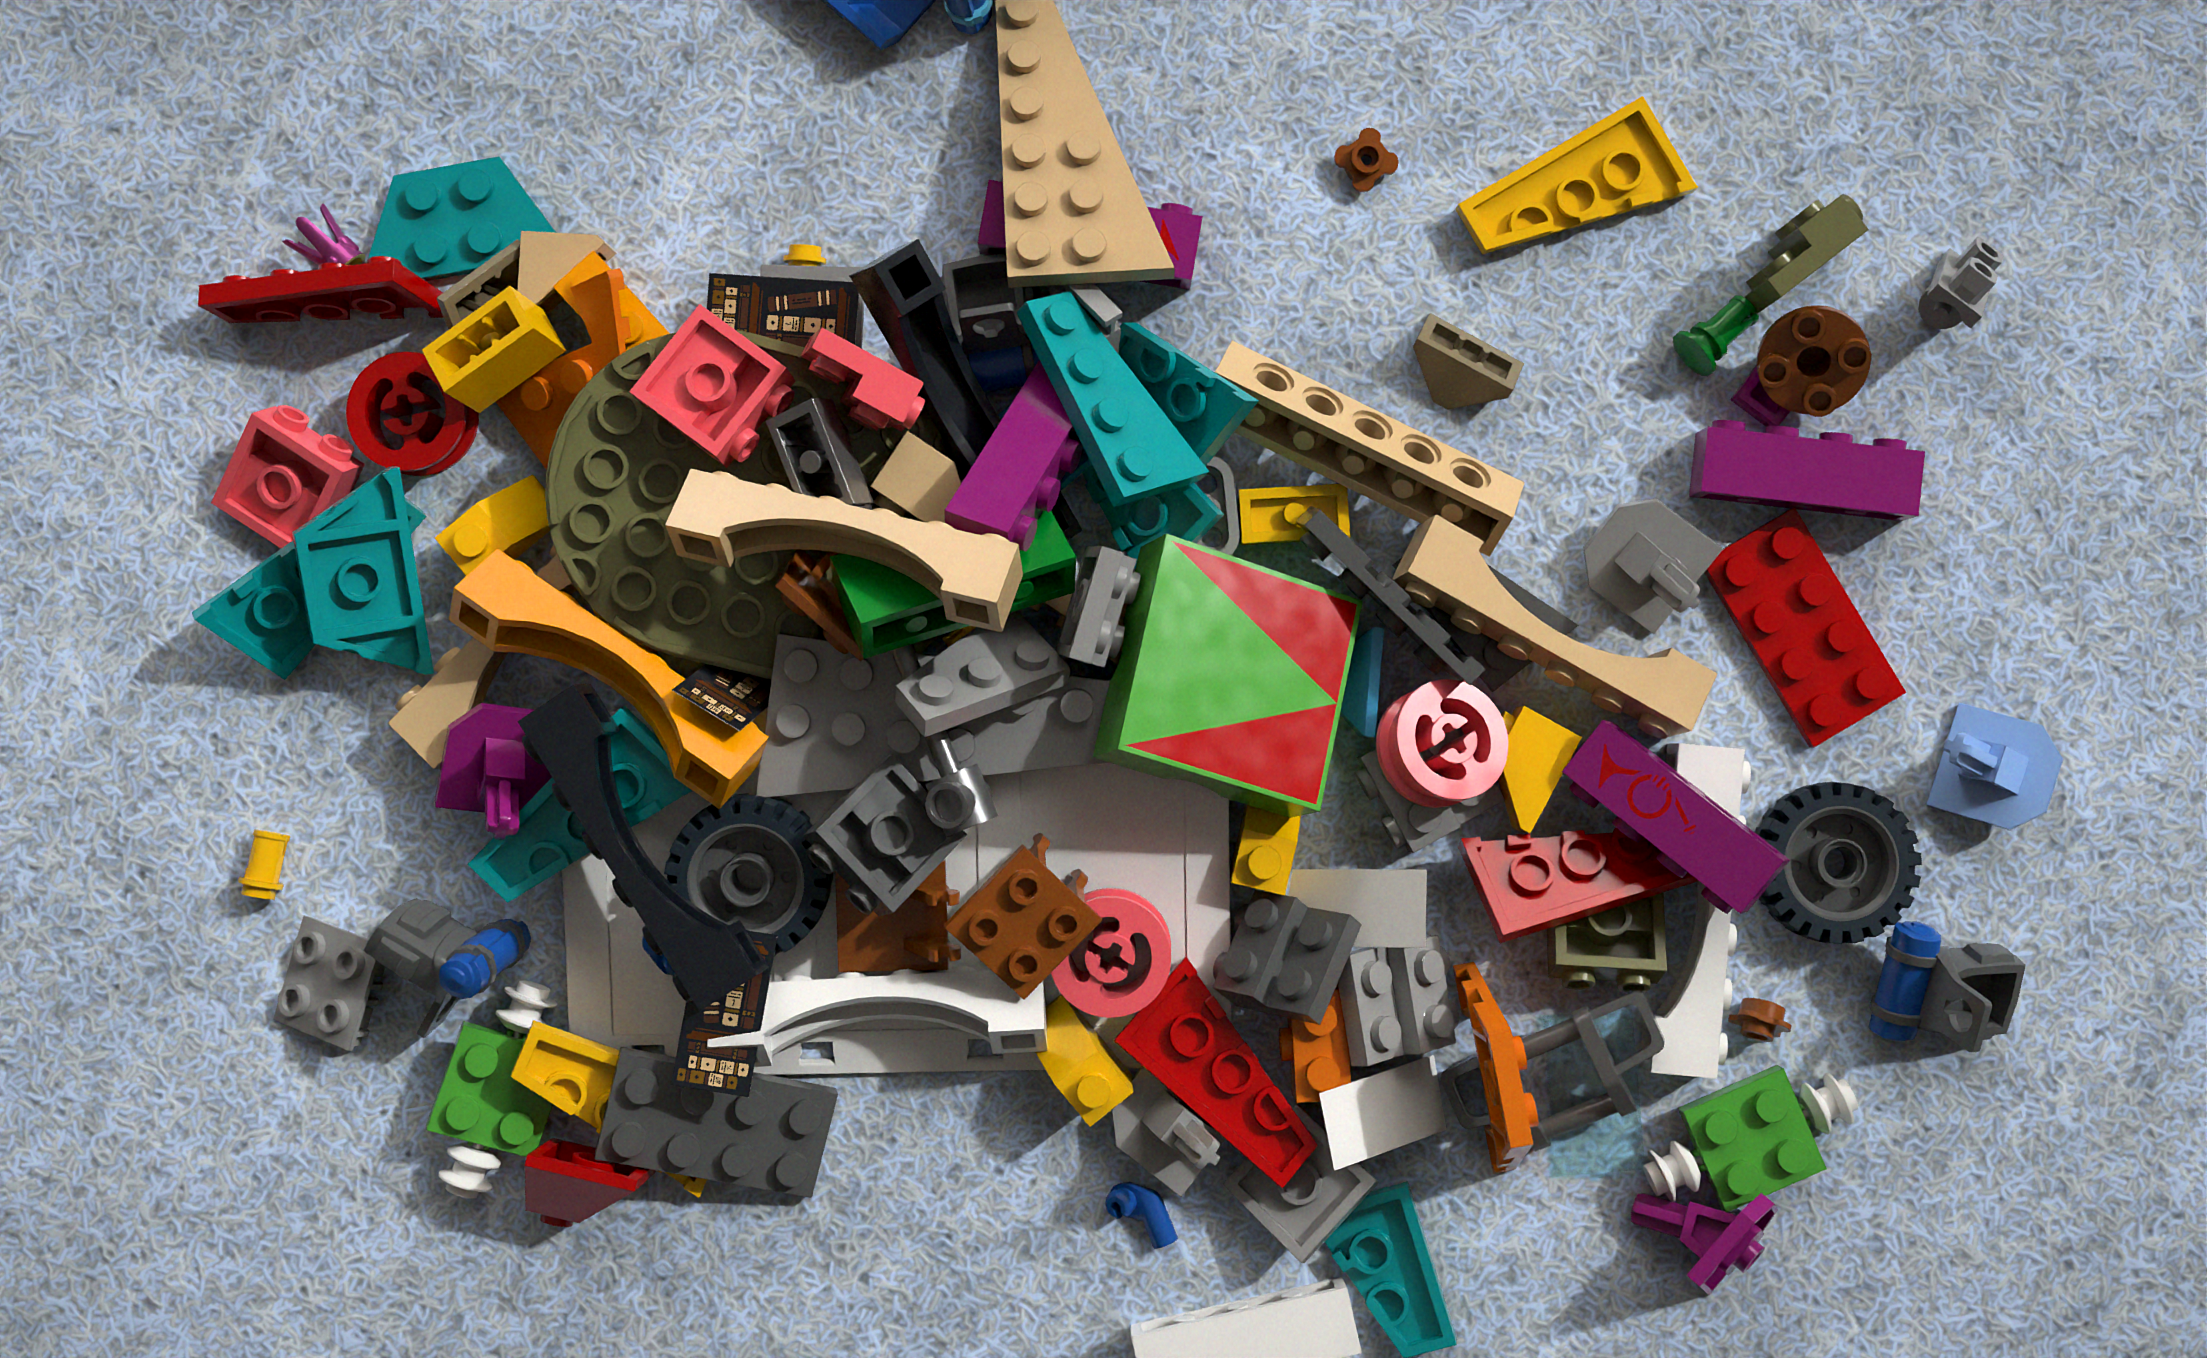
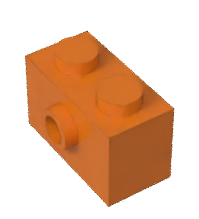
(1317, 1053)

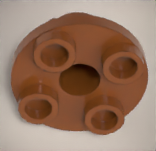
(1813, 360)

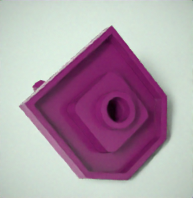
(489, 767)
(1715, 1236)

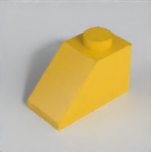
(504, 521)
(1533, 765)
(1264, 850)
(1082, 1063)

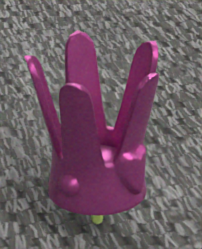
(328, 251)

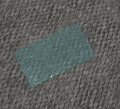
(1572, 1079)

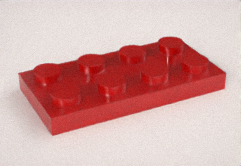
(1803, 628)

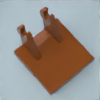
(812, 594)
(1024, 919)
(900, 940)

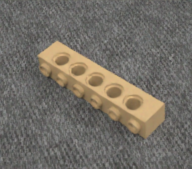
(1369, 449)

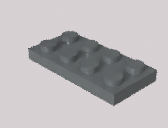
(752, 1141)

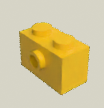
(493, 350)

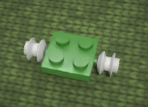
(483, 1101)
(1751, 1137)

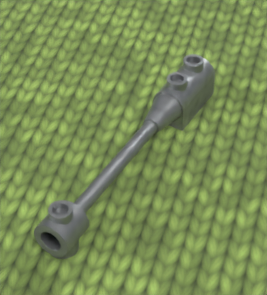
(822, 463)

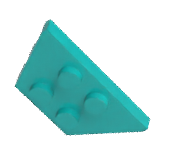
(454, 217)
(364, 576)

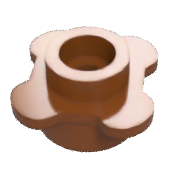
(1369, 145)
(1760, 1019)

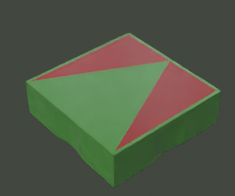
(1229, 677)

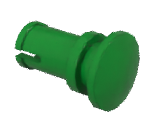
(1710, 339)

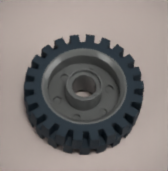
(756, 834)
(1875, 869)

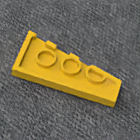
(1588, 178)
(574, 1077)

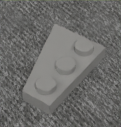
(981, 676)

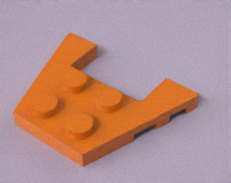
(542, 400)
(1499, 1062)

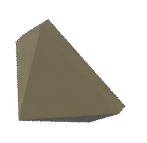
(481, 285)
(1462, 367)

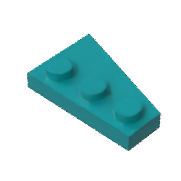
(1190, 394)
(1394, 1271)

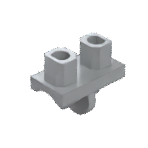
(1960, 286)

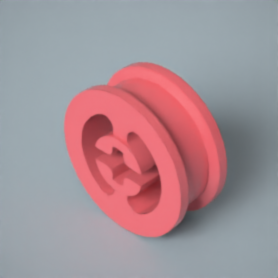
(1419, 723)
(1087, 988)

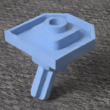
(1995, 769)

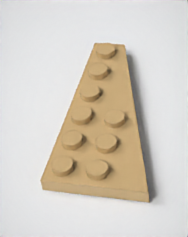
(1065, 179)

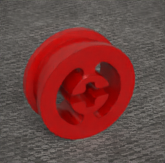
(392, 387)

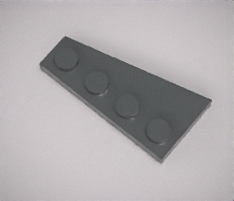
(1396, 613)

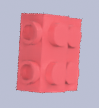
(715, 387)
(876, 390)
(285, 474)

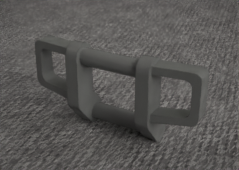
(1584, 1026)

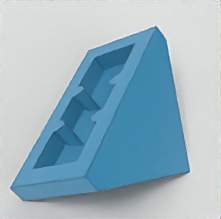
(1363, 683)

